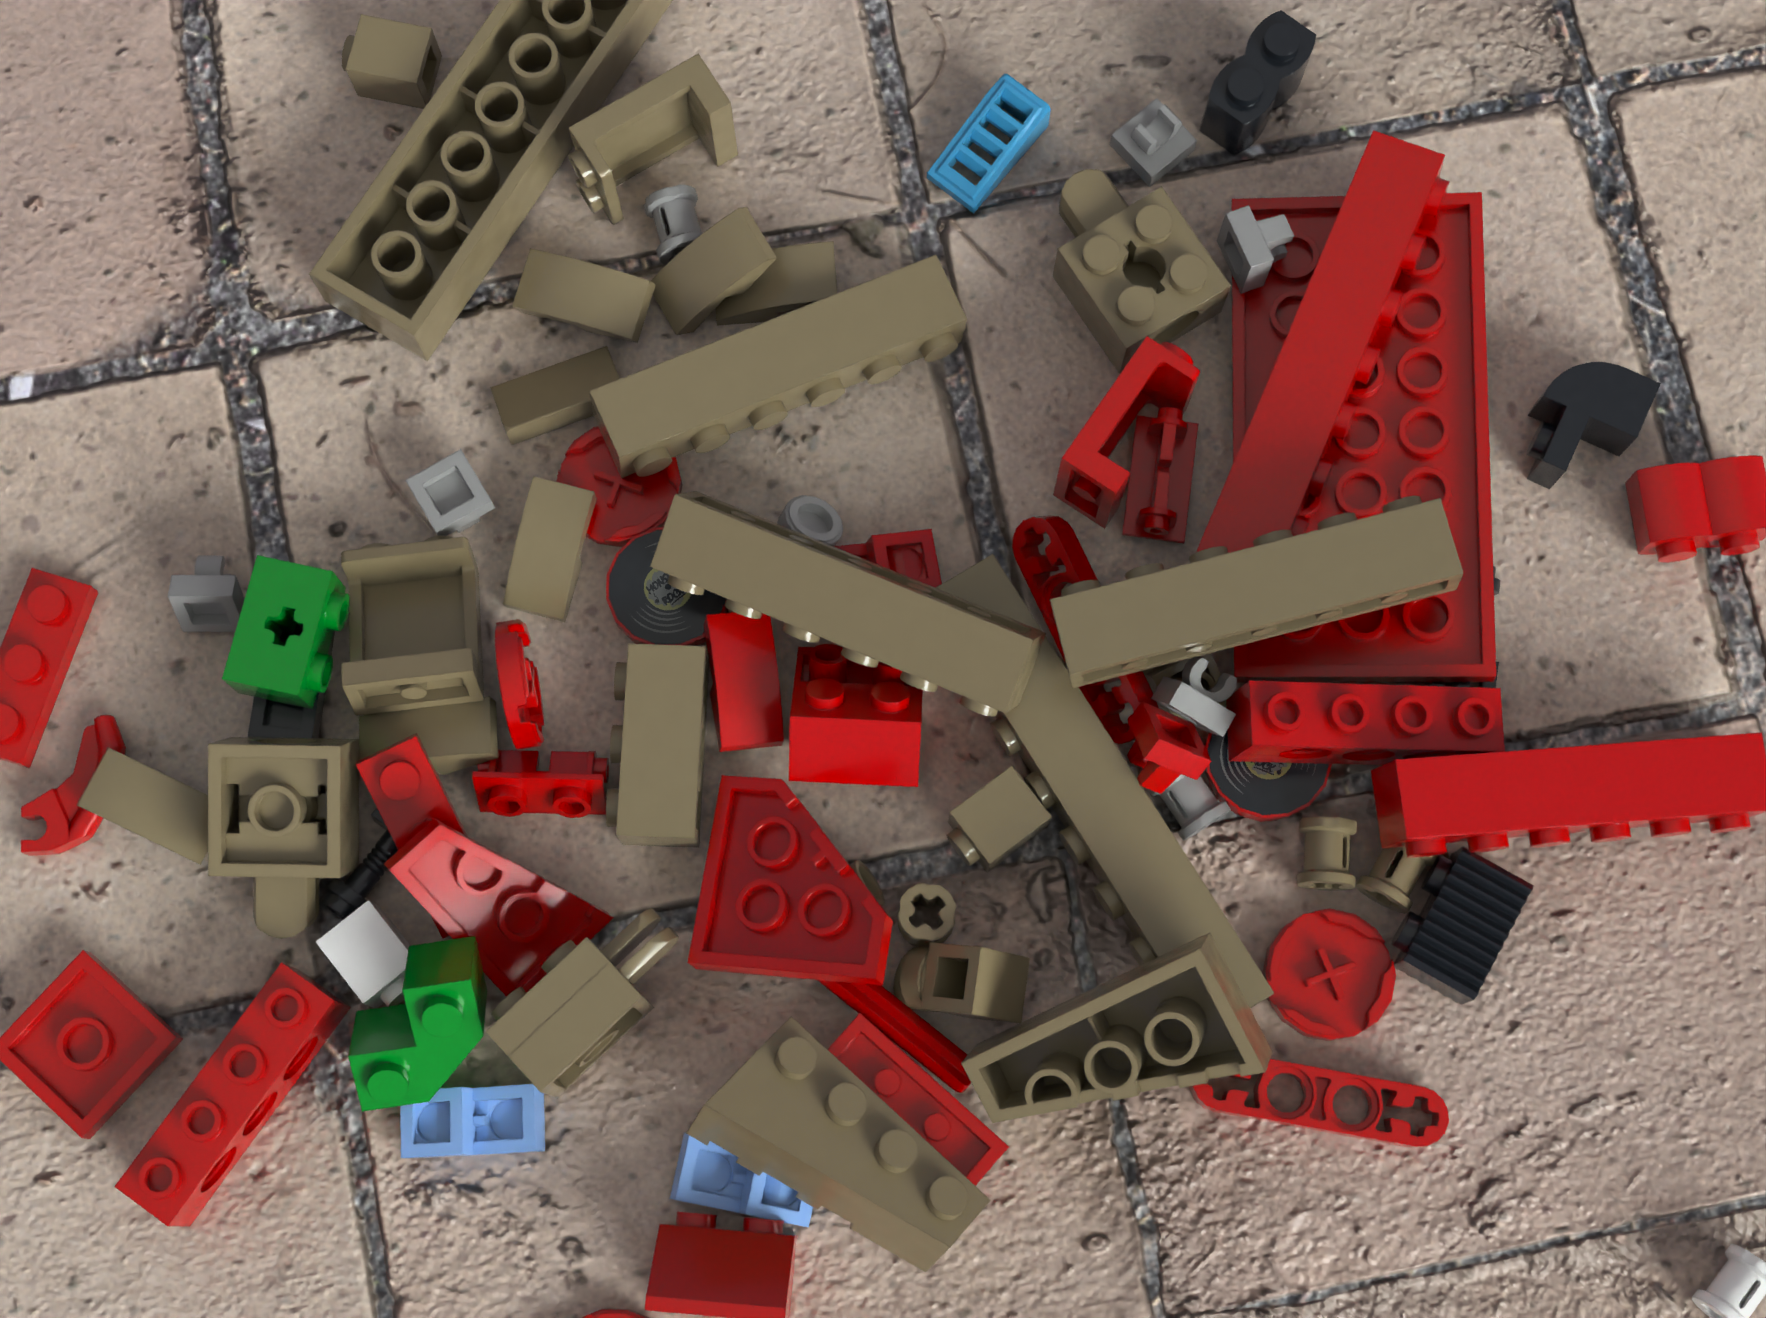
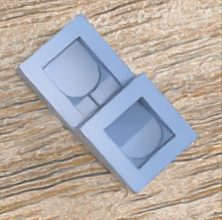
(474, 1122)
(713, 1179)

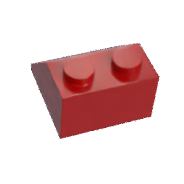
(722, 1269)

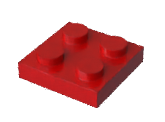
(86, 1044)

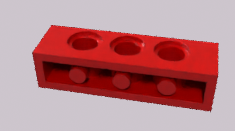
(1361, 722)
(232, 1097)

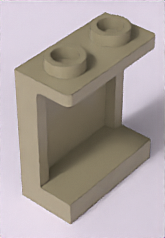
(648, 128)
(413, 626)

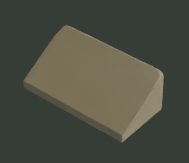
(552, 395)

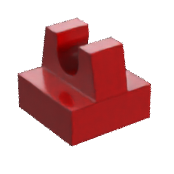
(1165, 748)

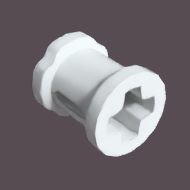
(1736, 1287)

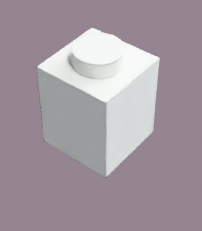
(369, 955)

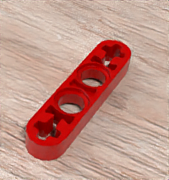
(1036, 569)
(1317, 1106)

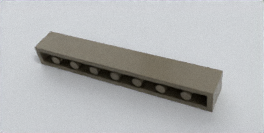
(1102, 803)

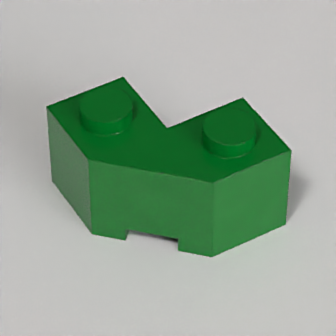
(414, 1047)

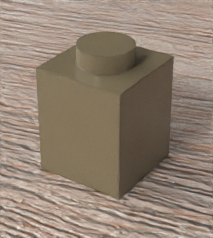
(392, 61)
(996, 820)
(975, 982)

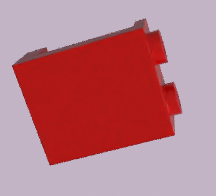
(1086, 475)

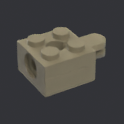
(1133, 267)
(285, 819)
(579, 1005)

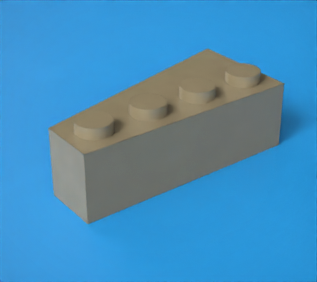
(1134, 1034)
(839, 1147)

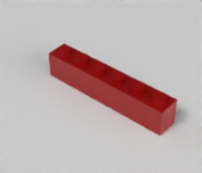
(1570, 791)

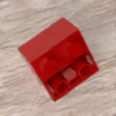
(852, 722)

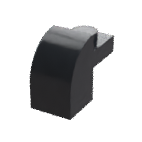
(1588, 403)

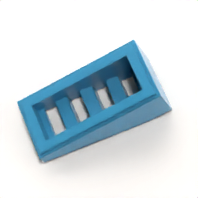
(1020, 103)

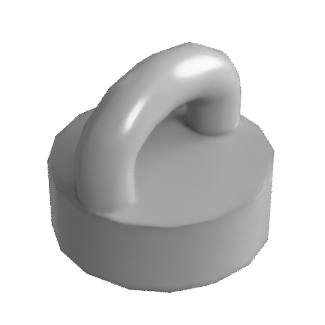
(812, 518)

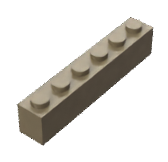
(778, 367)
(1256, 591)
(847, 601)

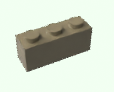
(659, 745)

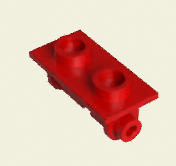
(1160, 477)
(516, 787)

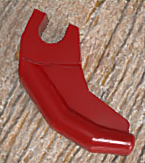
(66, 822)

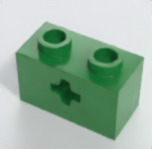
(276, 601)

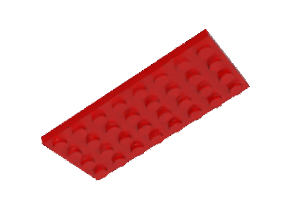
(1413, 434)

